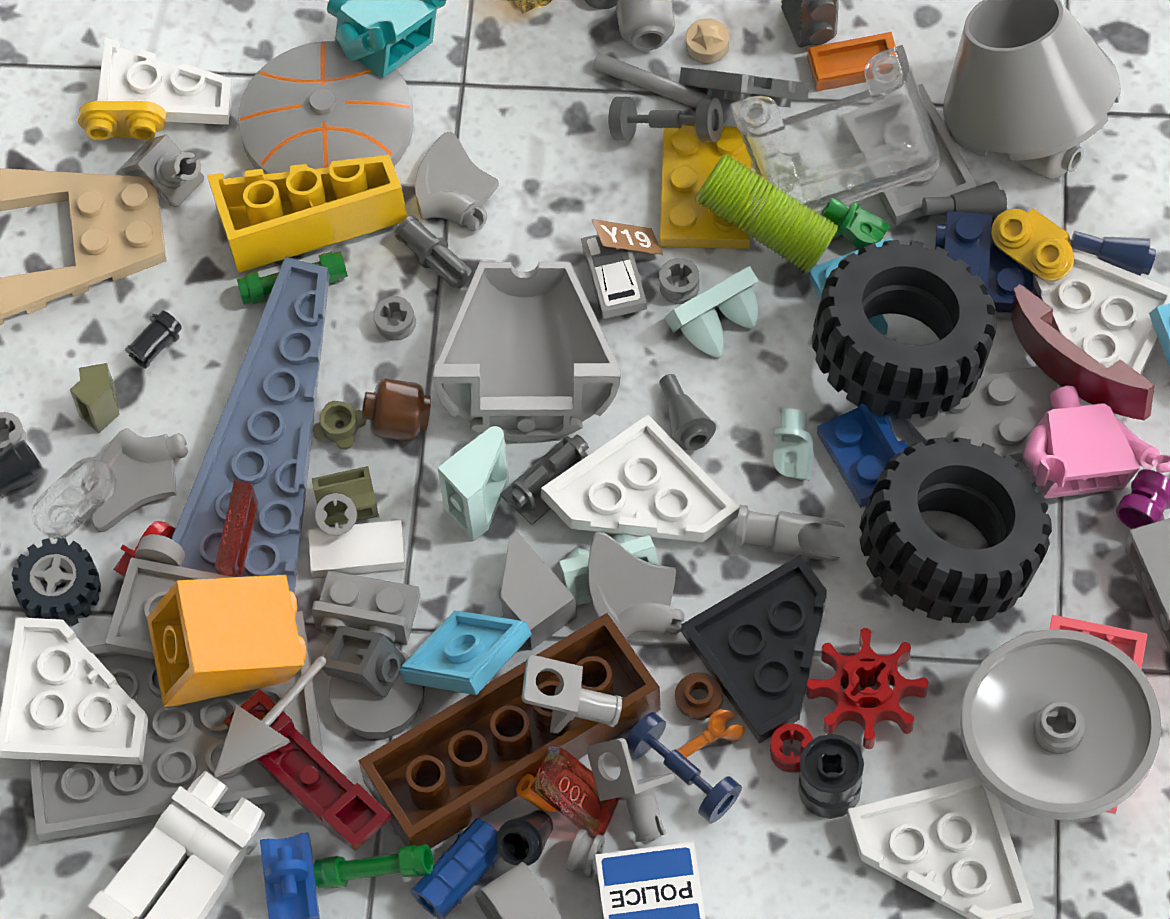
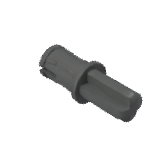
(433, 252)

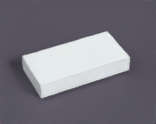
(360, 550)

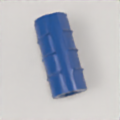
(458, 869)

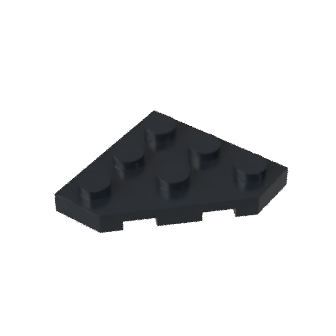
(763, 644)

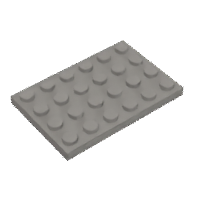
(178, 748)

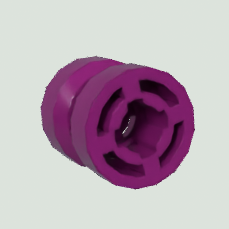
(1147, 500)

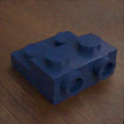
(971, 240)

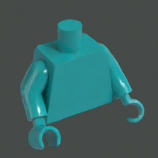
(384, 31)

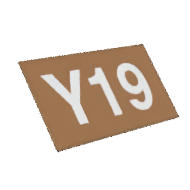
(627, 237)

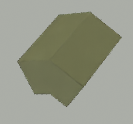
(96, 396)
(353, 484)

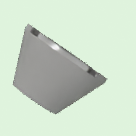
(1027, 81)

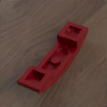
(1068, 365)
(315, 782)

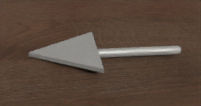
(252, 738)

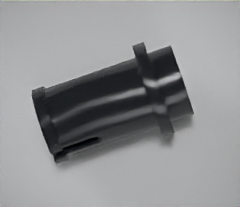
(154, 338)

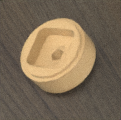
(707, 40)

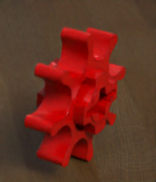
(869, 705)

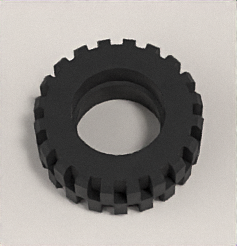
(911, 284)
(938, 574)

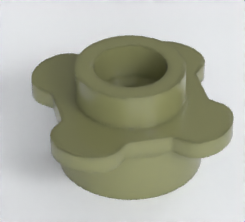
(334, 413)

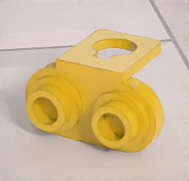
(121, 119)
(1034, 243)

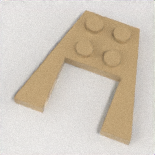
(113, 232)

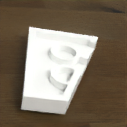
(181, 90)

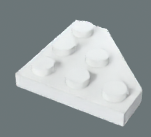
(1105, 310)
(641, 488)
(65, 701)
(948, 847)

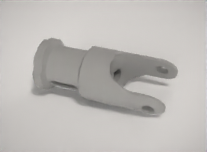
(778, 531)

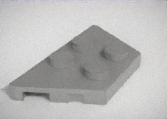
(995, 413)

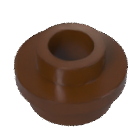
(701, 708)

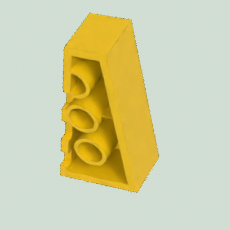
(305, 208)

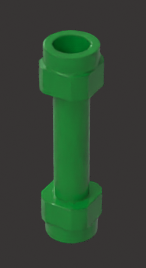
(254, 287)
(409, 861)

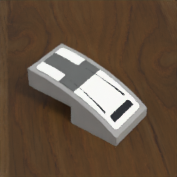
(613, 278)

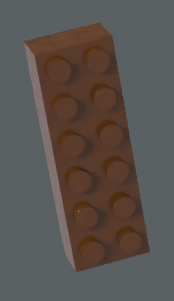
(483, 745)

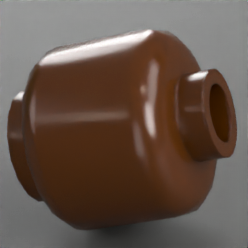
(397, 409)

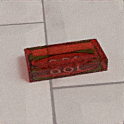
(237, 530)
(573, 791)

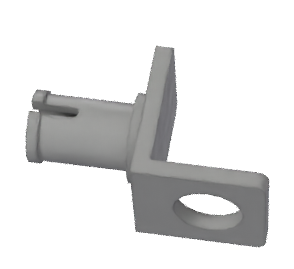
(167, 168)
(569, 697)
(637, 793)

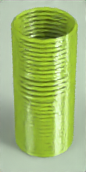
(780, 224)

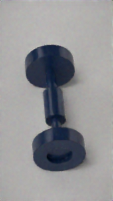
(718, 799)

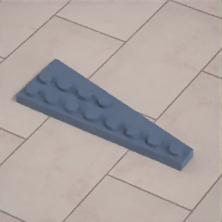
(265, 432)

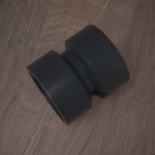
(830, 776)

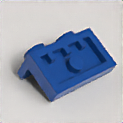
(860, 448)

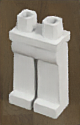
(183, 858)

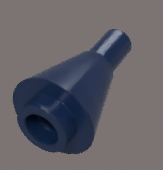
(1123, 252)

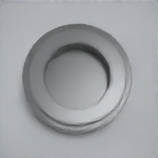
(160, 550)

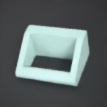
(474, 481)

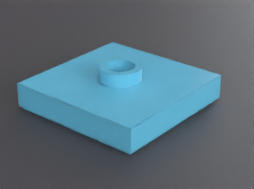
(465, 652)

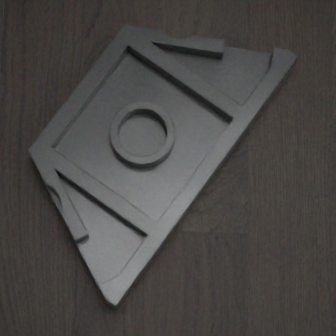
(742, 86)

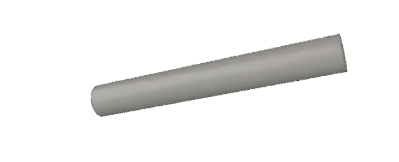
(647, 80)

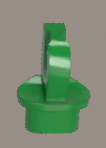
(854, 223)

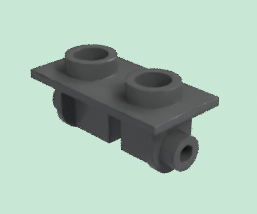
(525, 492)

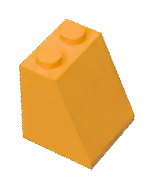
(224, 637)

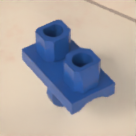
(289, 877)

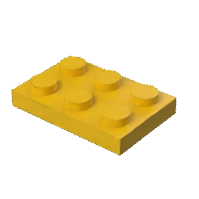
(684, 170)

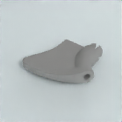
(452, 185)
(142, 473)
(631, 589)

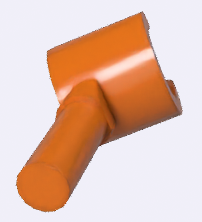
(715, 730)

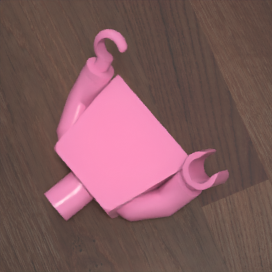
(1085, 449)

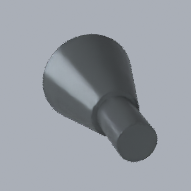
(979, 199)
(688, 422)

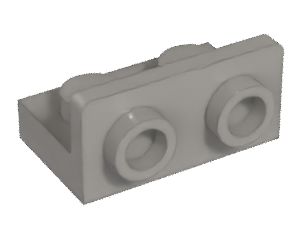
(366, 605)

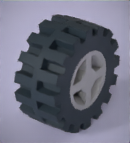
(49, 567)

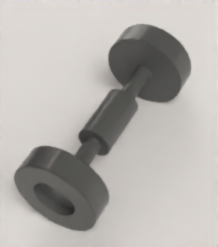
(624, 119)

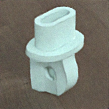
(794, 446)

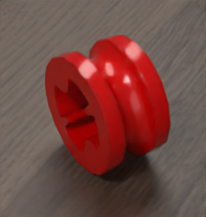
(788, 732)

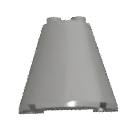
(526, 354)

